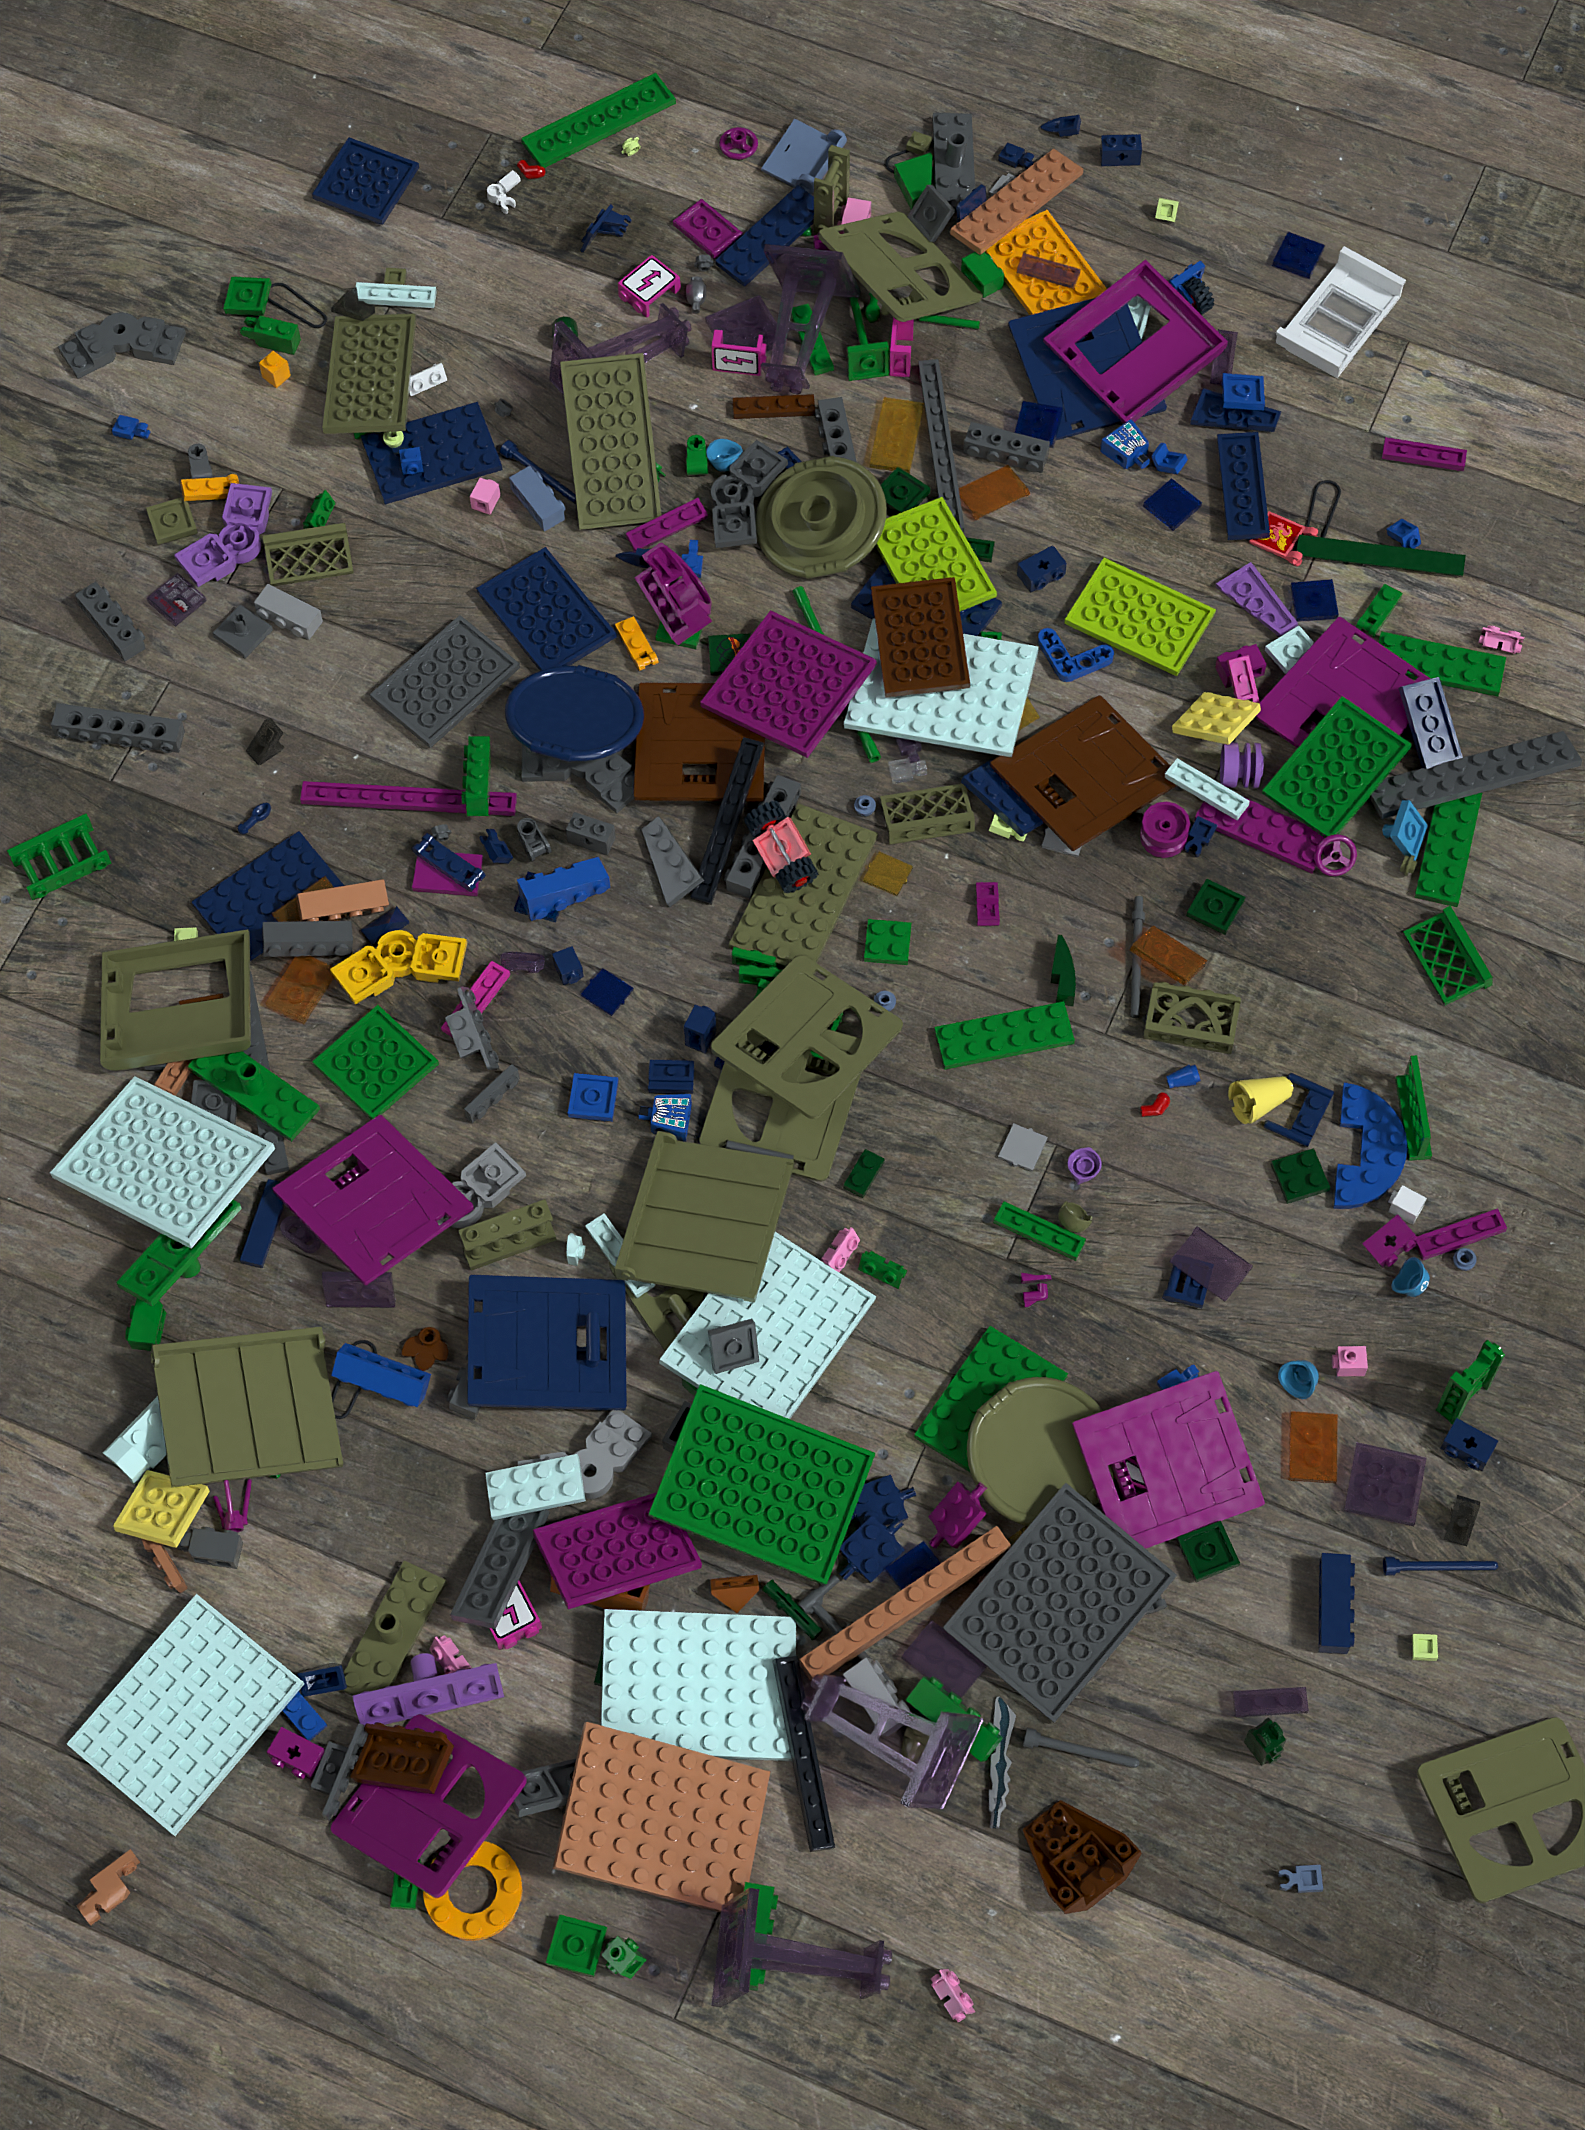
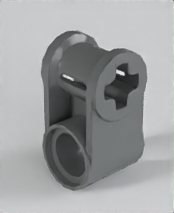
(199, 462)
(533, 842)

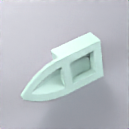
(575, 1249)

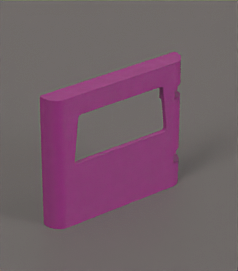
(1155, 365)

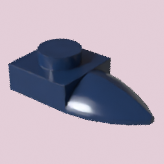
(1064, 125)
(634, 558)

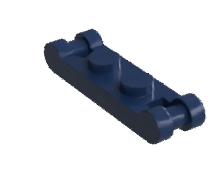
(448, 862)

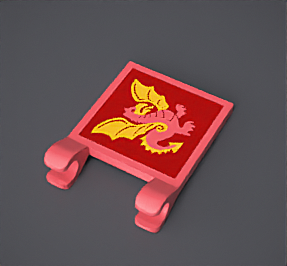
(1283, 538)

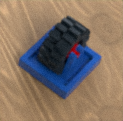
(1192, 288)

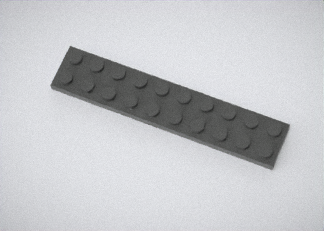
(1476, 773)

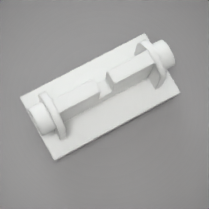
(427, 378)

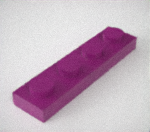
(1424, 454)
(666, 525)
(1460, 1234)

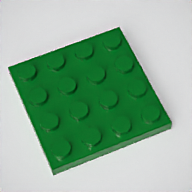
(375, 1062)

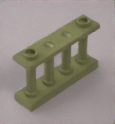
(832, 190)
(507, 1234)

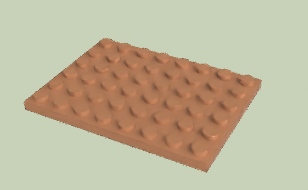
(661, 1818)

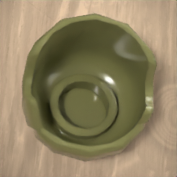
(1074, 1217)

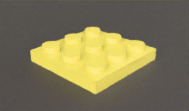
(1216, 718)
(159, 1511)

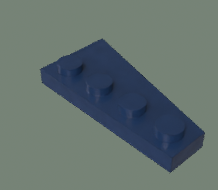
(1211, 413)

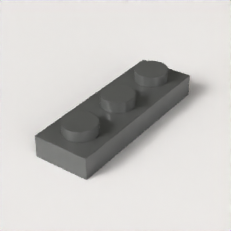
(492, 1094)

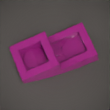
(987, 904)

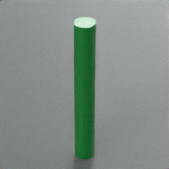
(951, 321)

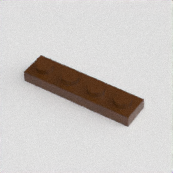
(773, 406)

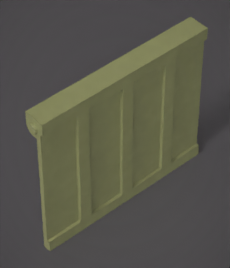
(704, 1218)
(246, 1406)

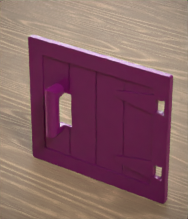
(1333, 669)
(378, 1206)
(1184, 1456)

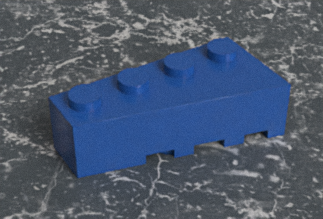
(562, 887)

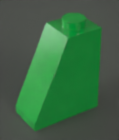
(913, 177)

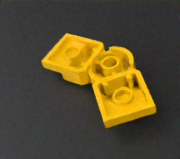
(374, 969)

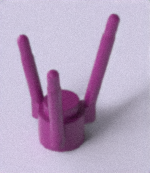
(233, 1520)

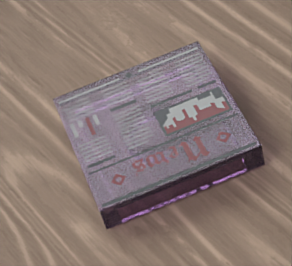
(176, 599)

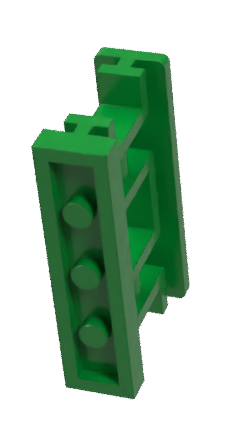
(1465, 1386)

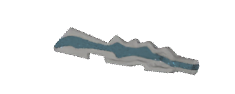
(1000, 1763)

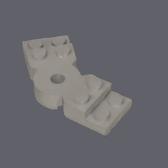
(486, 1183)
(609, 1450)

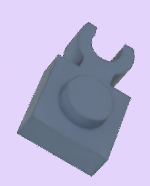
(1306, 1878)

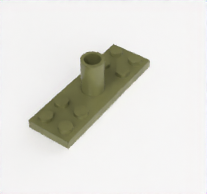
(383, 1650)

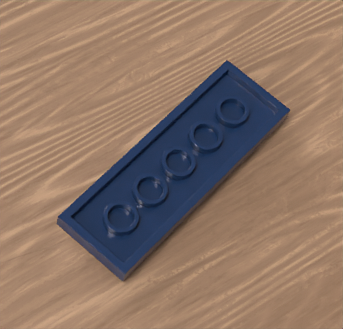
(777, 227)
(1243, 486)

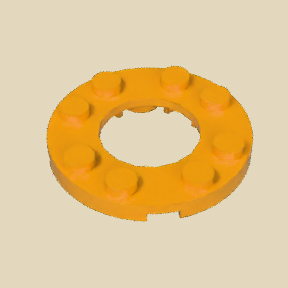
(495, 1917)

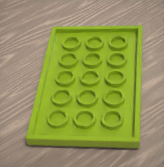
(930, 546)
(1140, 616)

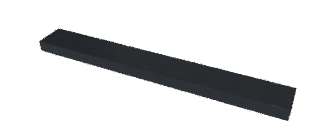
(727, 819)
(803, 1755)

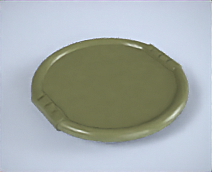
(821, 517)
(1027, 1446)

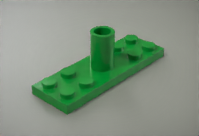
(257, 1091)
(168, 1260)

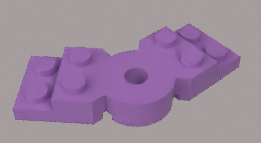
(244, 520)

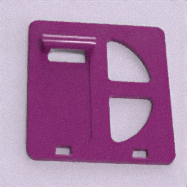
(400, 1824)

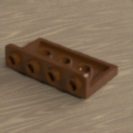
(402, 1758)

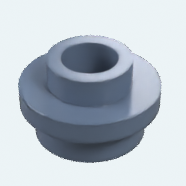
(865, 810)
(885, 995)
(1464, 1253)

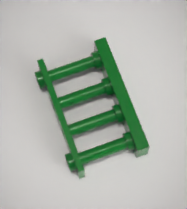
(50, 840)

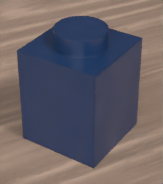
(568, 965)

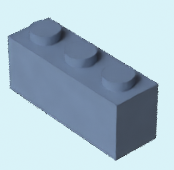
(537, 498)

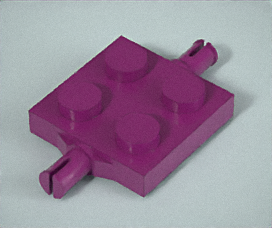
(957, 1515)

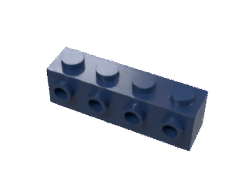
(1335, 1603)

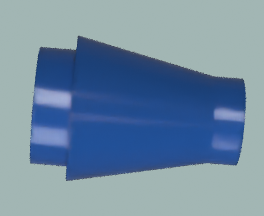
(1184, 1077)

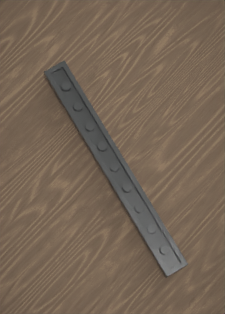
(940, 437)
(277, 1161)

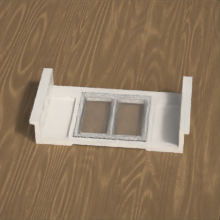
(1342, 313)

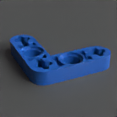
(1072, 663)

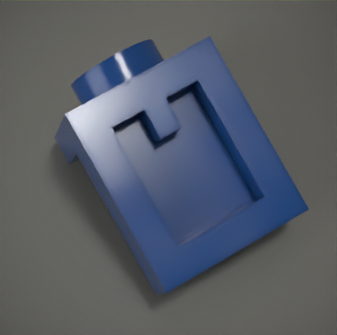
(411, 460)
(1405, 533)

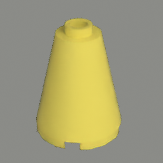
(1258, 1096)

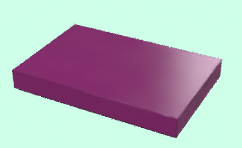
(707, 228)
(433, 881)

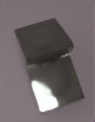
(351, 307)
(265, 742)
(1462, 1520)

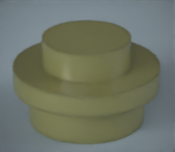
(1408, 865)

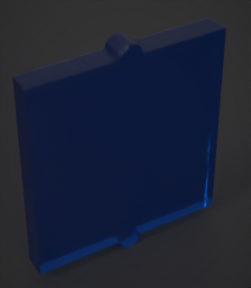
(607, 992)

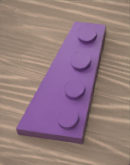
(1256, 597)

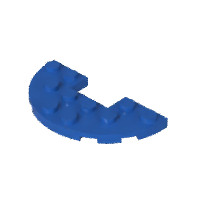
(1381, 1151)

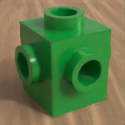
(623, 1956)

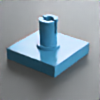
(1407, 829)

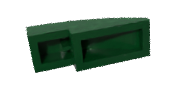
(1064, 973)

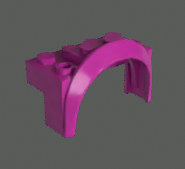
(687, 591)

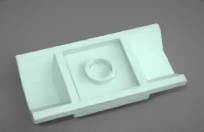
(140, 1444)

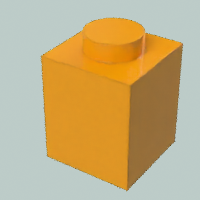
(274, 369)

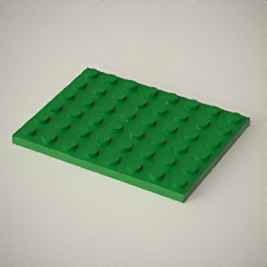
(762, 1484)

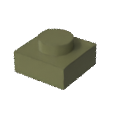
(919, 143)
(395, 276)

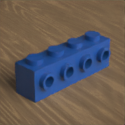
(381, 1375)

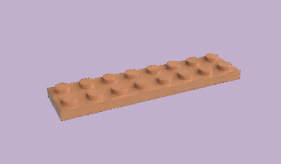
(1016, 201)

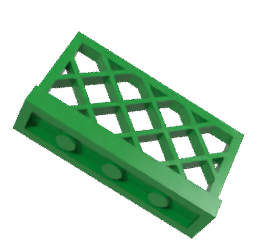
(1465, 947)
(1414, 1112)

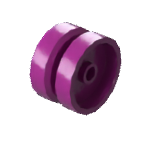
(1164, 829)

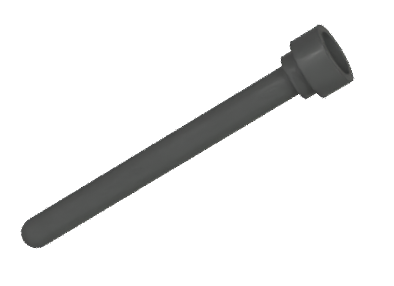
(1033, 1739)

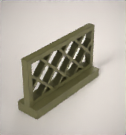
(302, 538)
(929, 826)

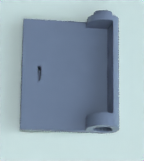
(805, 156)

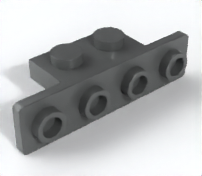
(469, 1031)
(334, 1770)

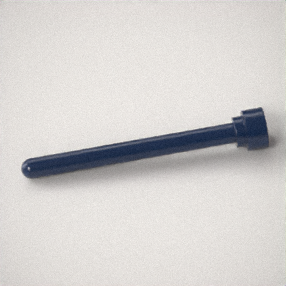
(510, 450)
(1392, 1566)

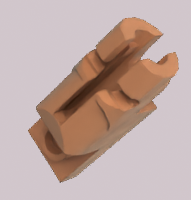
(109, 1888)

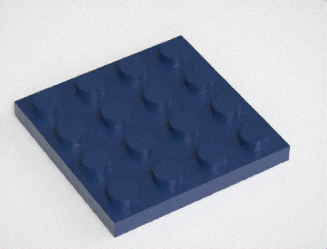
(365, 181)

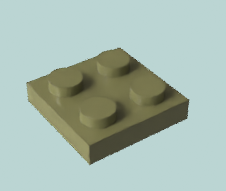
(171, 520)

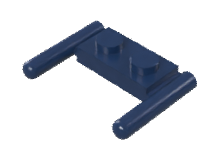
(1309, 1115)

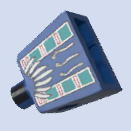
(1126, 446)
(669, 1114)

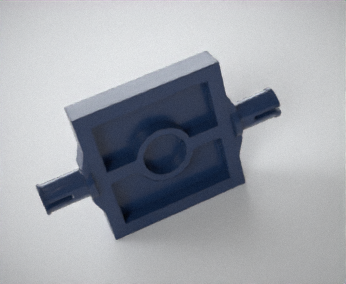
(882, 1501)
(871, 1549)

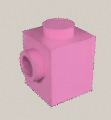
(485, 496)
(1350, 1361)

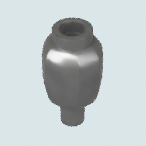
(696, 293)

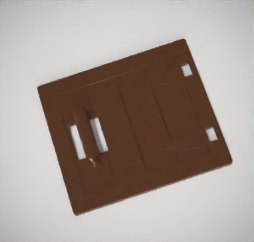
(685, 733)
(1097, 761)

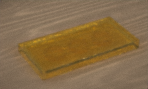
(896, 434)

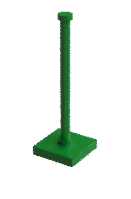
(866, 359)

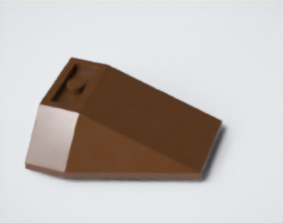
(1078, 1856)

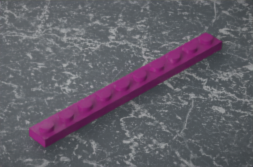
(399, 798)

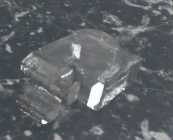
(903, 770)

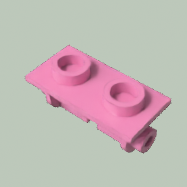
(1494, 636)
(846, 1243)
(444, 1652)
(948, 1985)

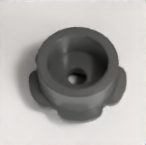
(703, 262)
(503, 408)
(440, 832)

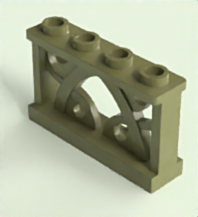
(1195, 1038)

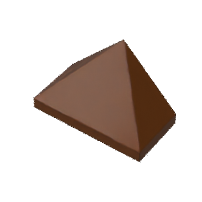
(735, 1591)

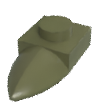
(913, 1743)

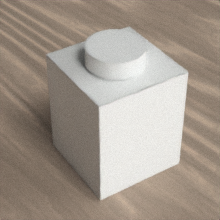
(1406, 1204)

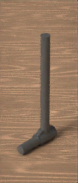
(812, 1604)

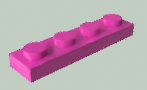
(484, 989)

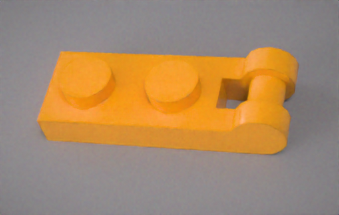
(207, 488)
(636, 643)

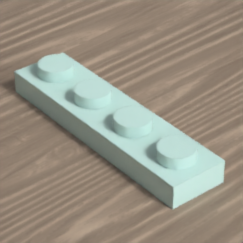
(396, 295)
(1207, 789)
(610, 1243)

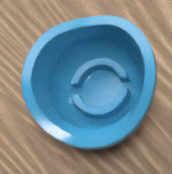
(723, 453)
(1411, 1279)
(1299, 1378)

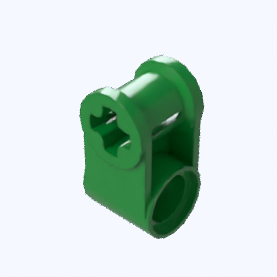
(696, 456)

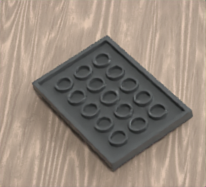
(445, 681)

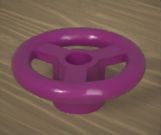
(738, 141)
(1330, 849)

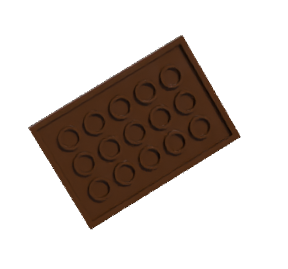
(920, 637)

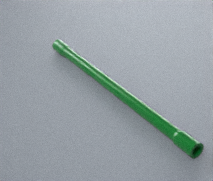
(804, 604)

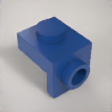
(1168, 461)

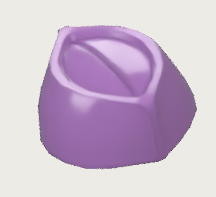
(1084, 1164)

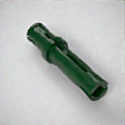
(785, 1602)

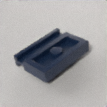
(671, 1076)

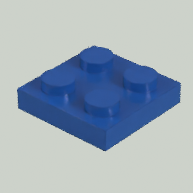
(1243, 391)
(593, 1097)

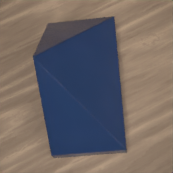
(388, 922)
(322, 1679)

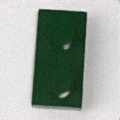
(864, 1173)

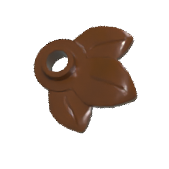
(423, 1351)

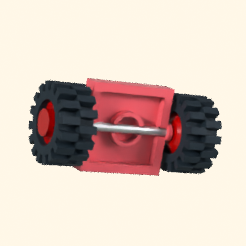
(781, 846)

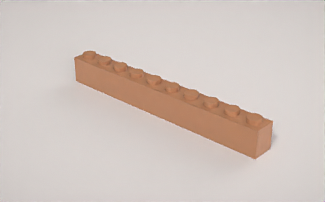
(905, 1604)

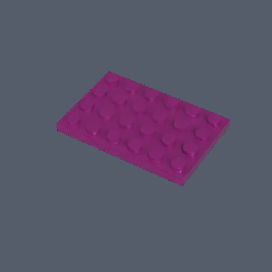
(613, 1551)

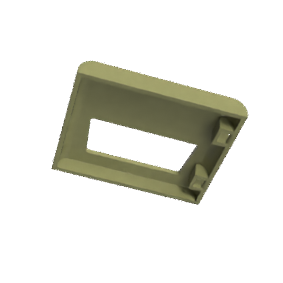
(177, 1030)

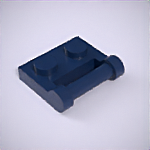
(1192, 1294)

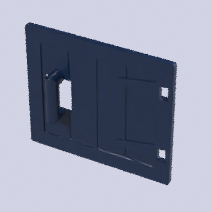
(1052, 379)
(530, 1342)

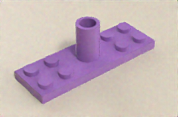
(428, 1692)

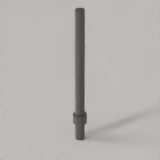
(1138, 919)

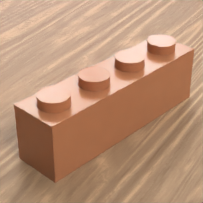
(342, 900)

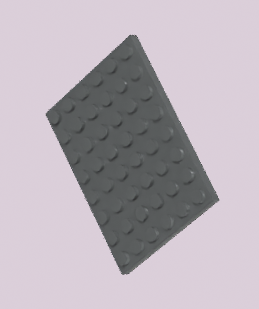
(1059, 1602)

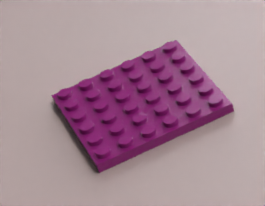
(788, 683)

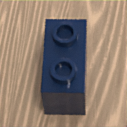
(1120, 150)
(1041, 569)
(700, 1028)
(1463, 1434)

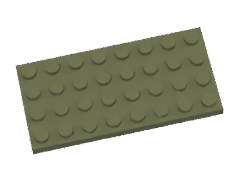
(369, 374)
(611, 440)
(803, 920)

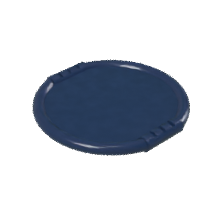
(574, 713)

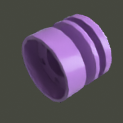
(1241, 765)

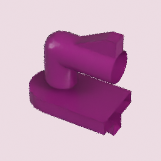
(1042, 1290)

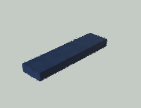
(263, 1227)

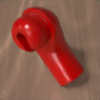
(531, 172)
(1158, 1107)

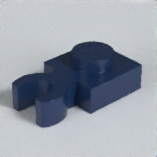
(1201, 833)

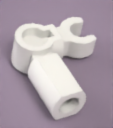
(497, 192)

